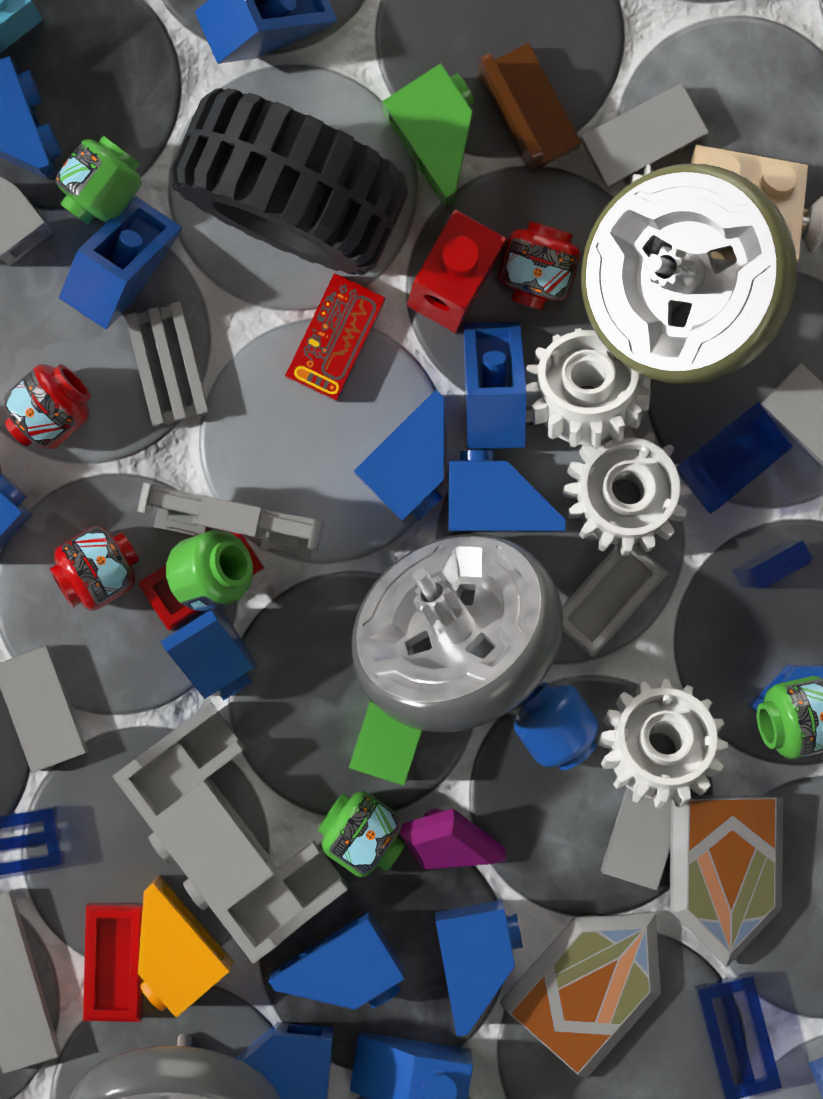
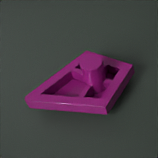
(450, 840)

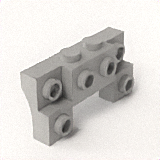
(214, 845)

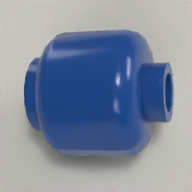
(557, 726)

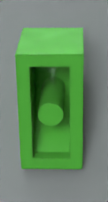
(434, 127)

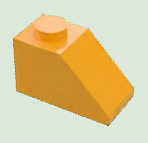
(176, 951)

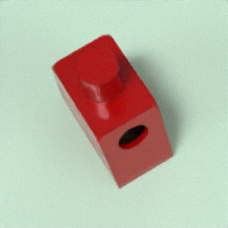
(455, 270)

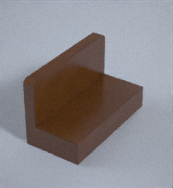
(528, 107)

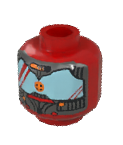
(539, 265)
(46, 406)
(94, 568)

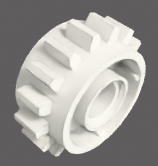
(579, 413)
(607, 516)
(684, 722)

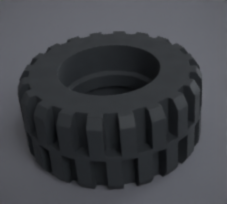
(289, 180)

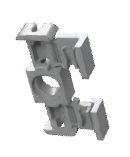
(193, 513)

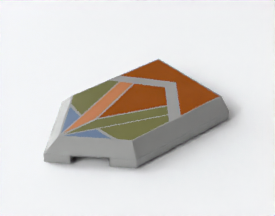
(726, 868)
(589, 987)

